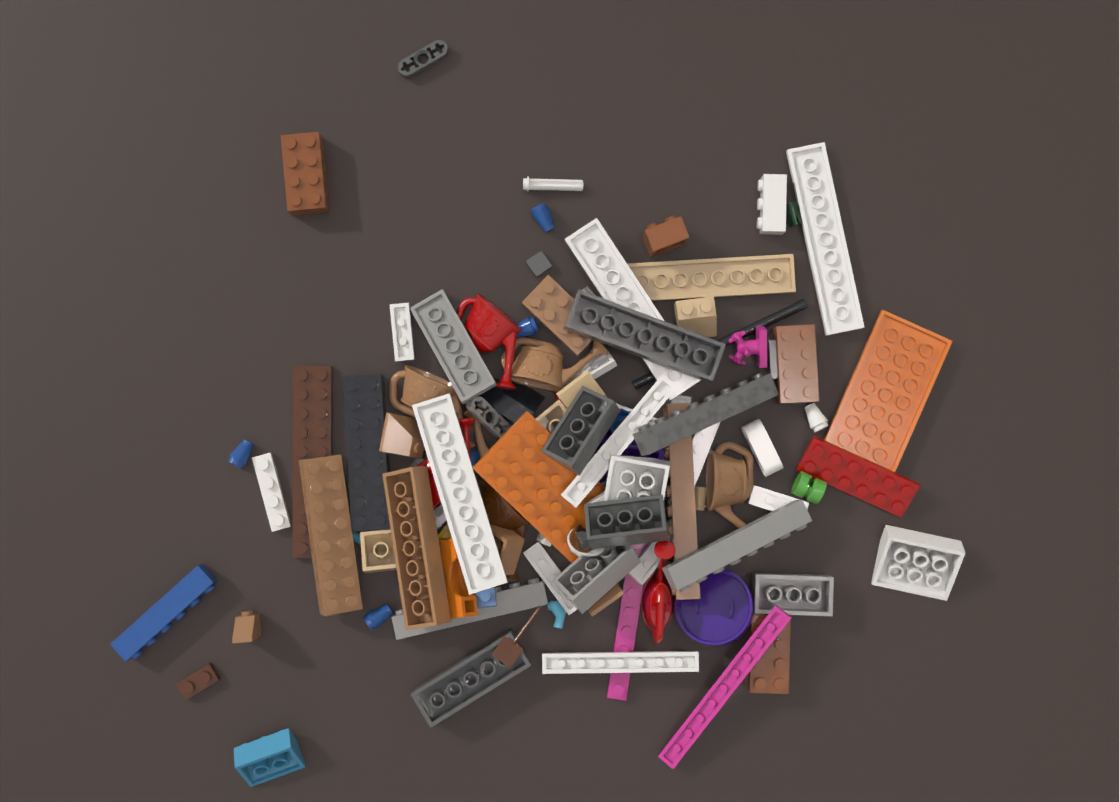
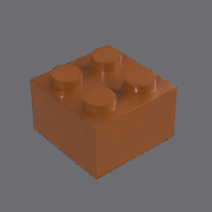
(665, 236)

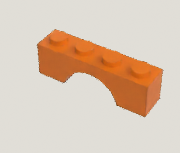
(459, 600)

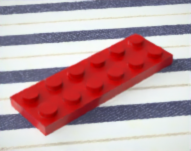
(858, 476)

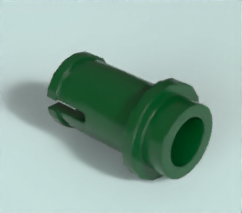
(793, 213)

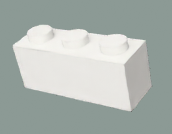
(772, 204)

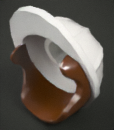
(578, 543)

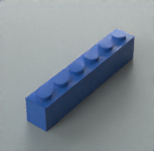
(164, 612)

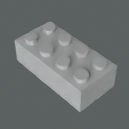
(594, 576)
(793, 593)

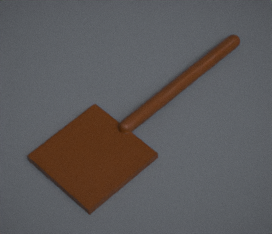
(508, 650)

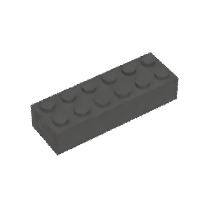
(466, 681)

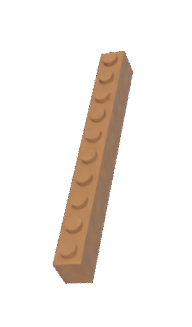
(682, 501)

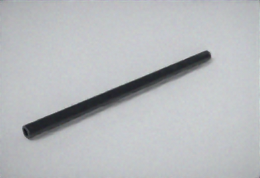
(750, 329)

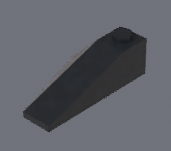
(515, 402)

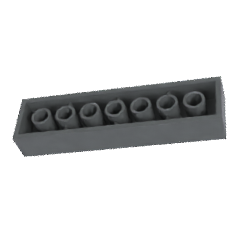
(644, 336)

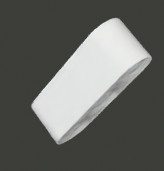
(762, 447)

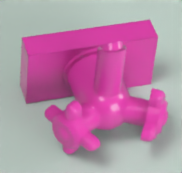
(751, 347)

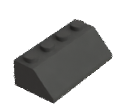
(581, 430)
(625, 522)

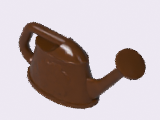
(502, 514)

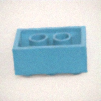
(268, 757)

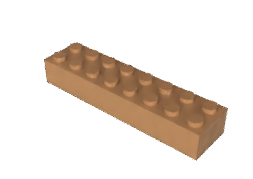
(330, 534)
(416, 548)

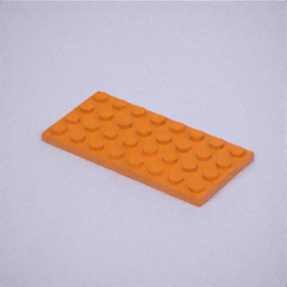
(888, 390)
(534, 482)

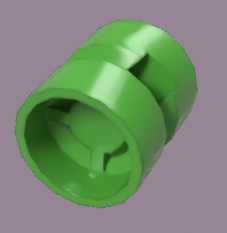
(810, 488)

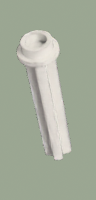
(552, 184)

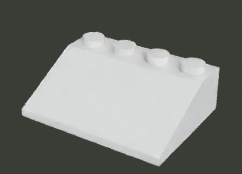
(636, 477)
(917, 562)

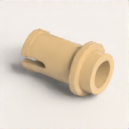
(700, 496)

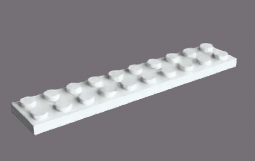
(825, 239)
(618, 284)
(459, 494)

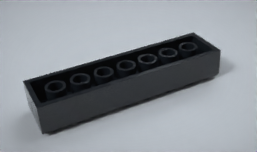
(364, 427)

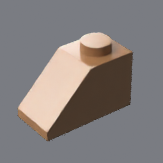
(246, 627)

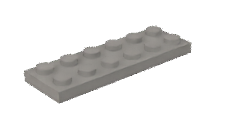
(453, 346)

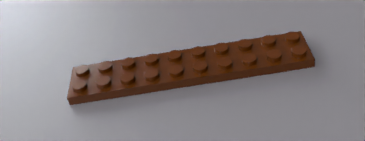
(310, 439)

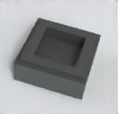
(539, 264)

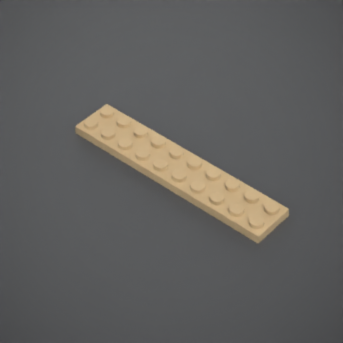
(716, 277)

